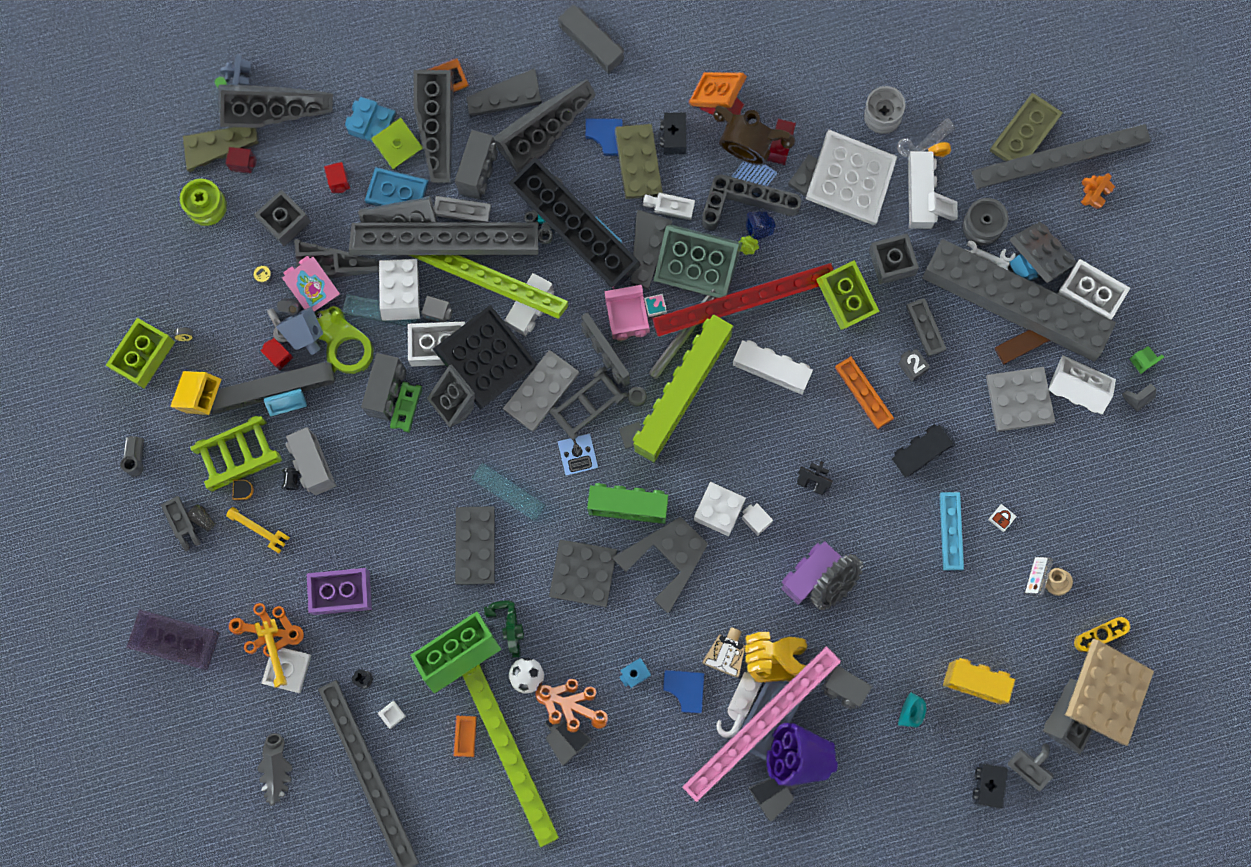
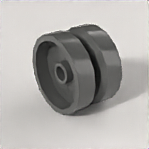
(985, 221)

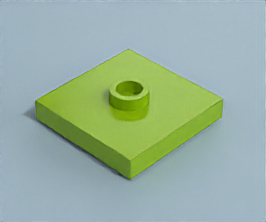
(396, 143)

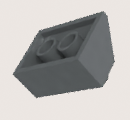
(1065, 729)

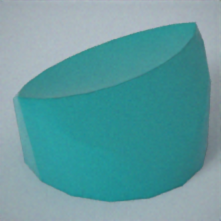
(913, 711)

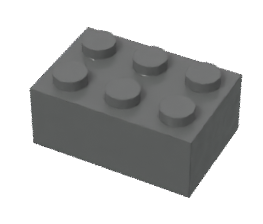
(476, 165)
(383, 387)

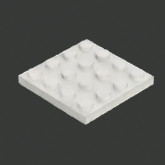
(851, 177)

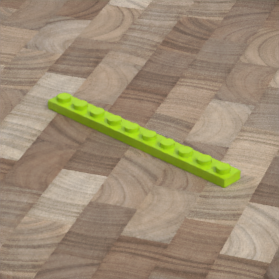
(498, 283)
(510, 756)

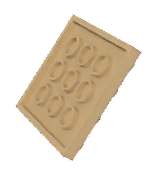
(1109, 692)

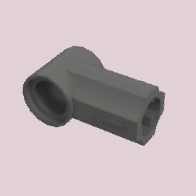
(133, 454)

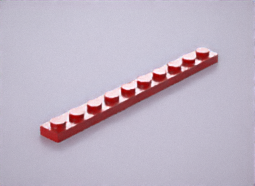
(740, 300)

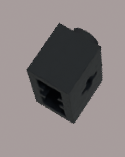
(673, 123)
(997, 777)

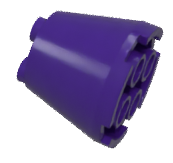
(800, 756)

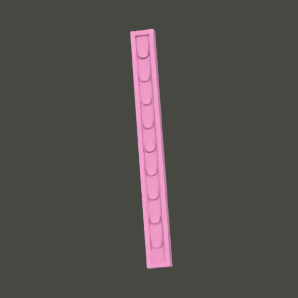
(761, 723)

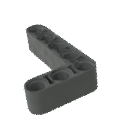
(746, 197)

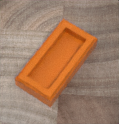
(465, 736)

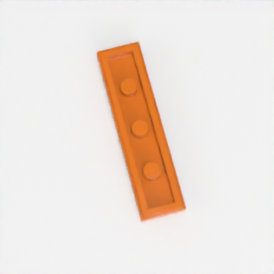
(864, 392)

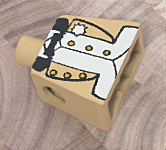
(726, 653)

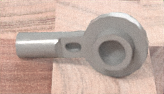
(277, 334)

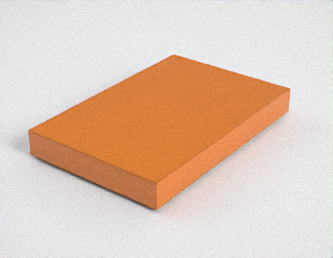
(717, 89)

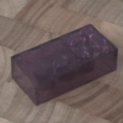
(173, 639)

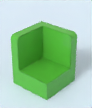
(1145, 359)

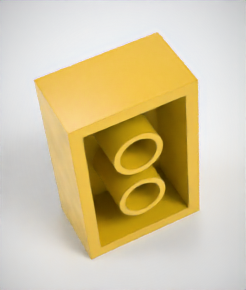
(979, 681)

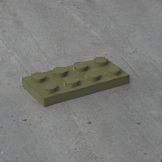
(1026, 129)
(638, 161)

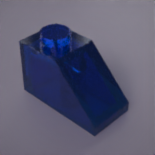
(759, 225)

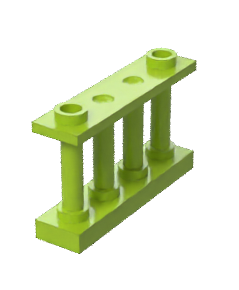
(250, 464)

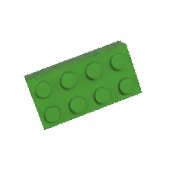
(628, 504)
(455, 652)

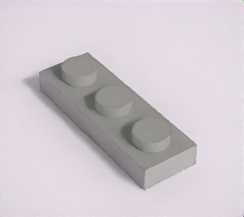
(462, 209)

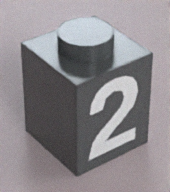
(913, 364)

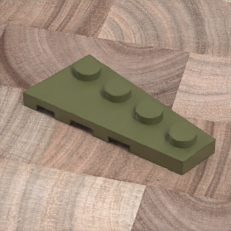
(211, 145)

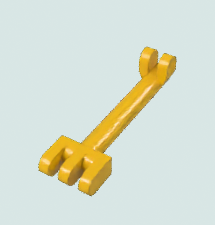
(233, 514)
(267, 633)

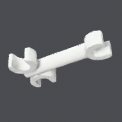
(1002, 261)

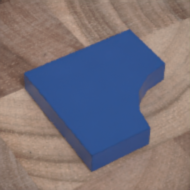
(604, 133)
(687, 689)

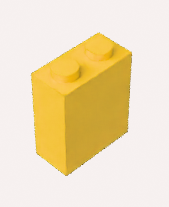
(196, 392)

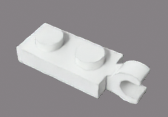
(670, 205)

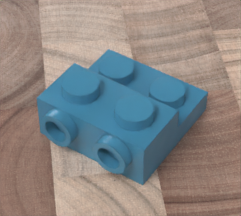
(368, 119)

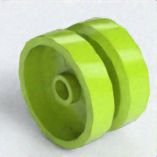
(203, 202)

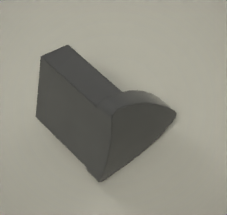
(1139, 400)

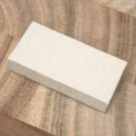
(942, 206)

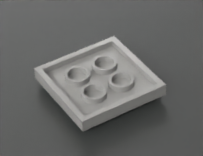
(1020, 399)

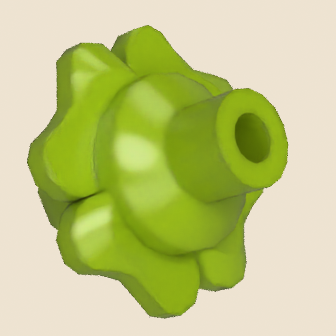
(748, 245)

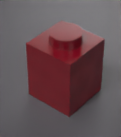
(240, 160)

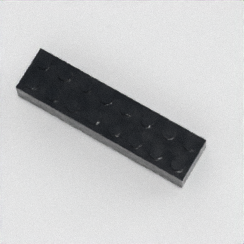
(575, 224)

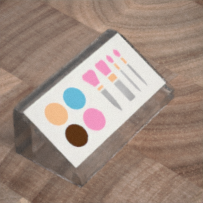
(1038, 576)

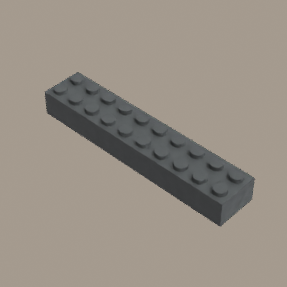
(1019, 300)

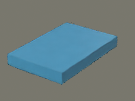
(394, 187)

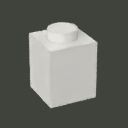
(756, 519)

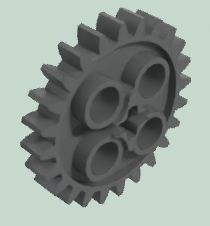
(836, 582)

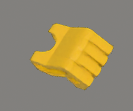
(773, 660)

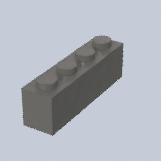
(591, 38)

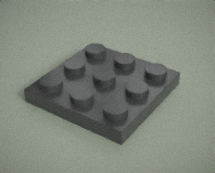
(1043, 251)
(583, 573)

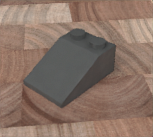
(452, 397)

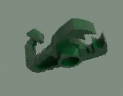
(513, 631)

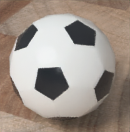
(526, 675)

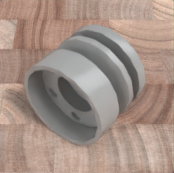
(887, 100)

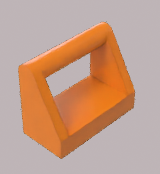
(450, 65)

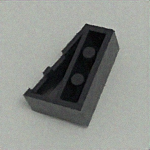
(923, 450)

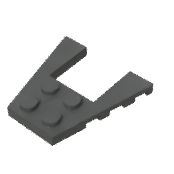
(679, 545)

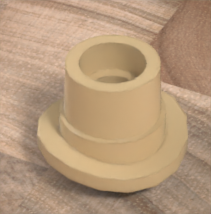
(1059, 582)

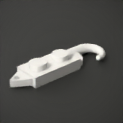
(740, 704)

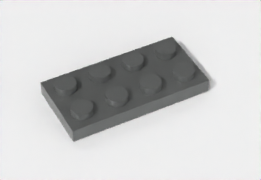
(601, 346)
(475, 545)

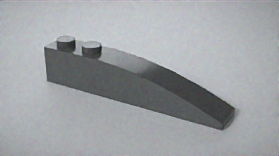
(268, 105)
(435, 119)
(540, 127)

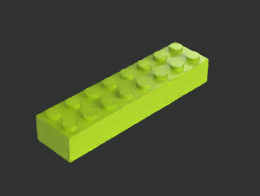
(683, 388)

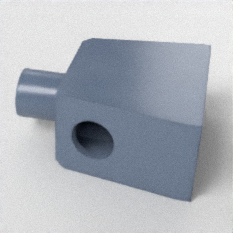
(302, 330)

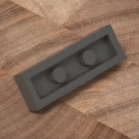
(926, 327)

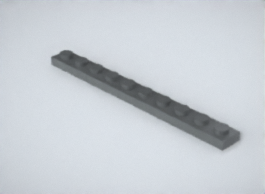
(1060, 156)
(368, 775)

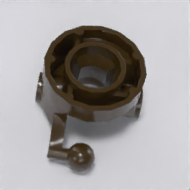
(748, 140)

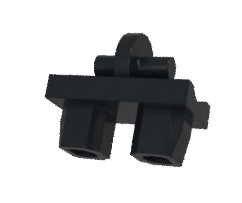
(822, 481)

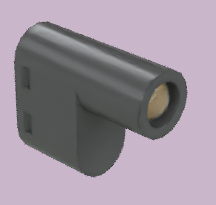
(288, 305)

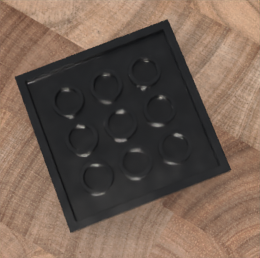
(486, 355)

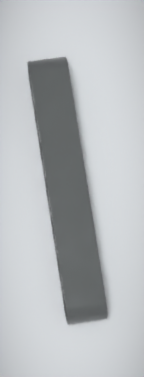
(256, 390)

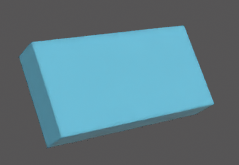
(285, 402)

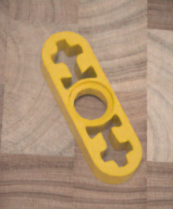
(1112, 623)

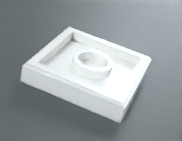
(294, 668)

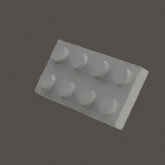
(541, 391)

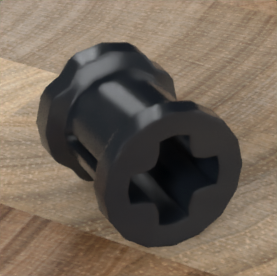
(290, 479)
(367, 682)

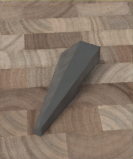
(335, 262)

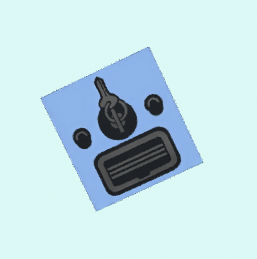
(577, 454)

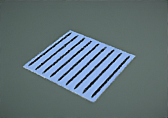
(754, 173)

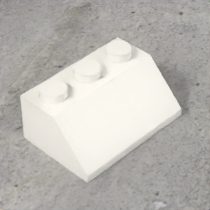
(1082, 385)

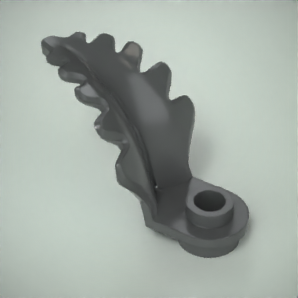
(274, 769)

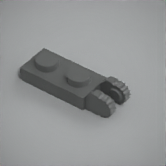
(179, 521)

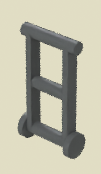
(599, 375)

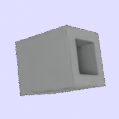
(436, 310)

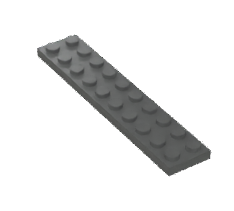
(443, 239)

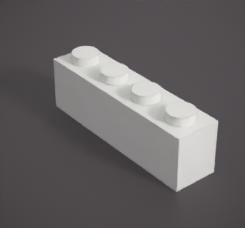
(921, 183)
(772, 366)

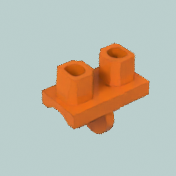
(1094, 187)

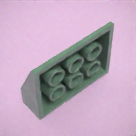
(697, 261)

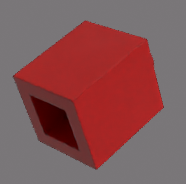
(337, 177)
(276, 353)

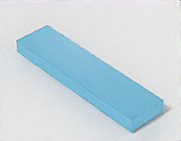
(951, 531)

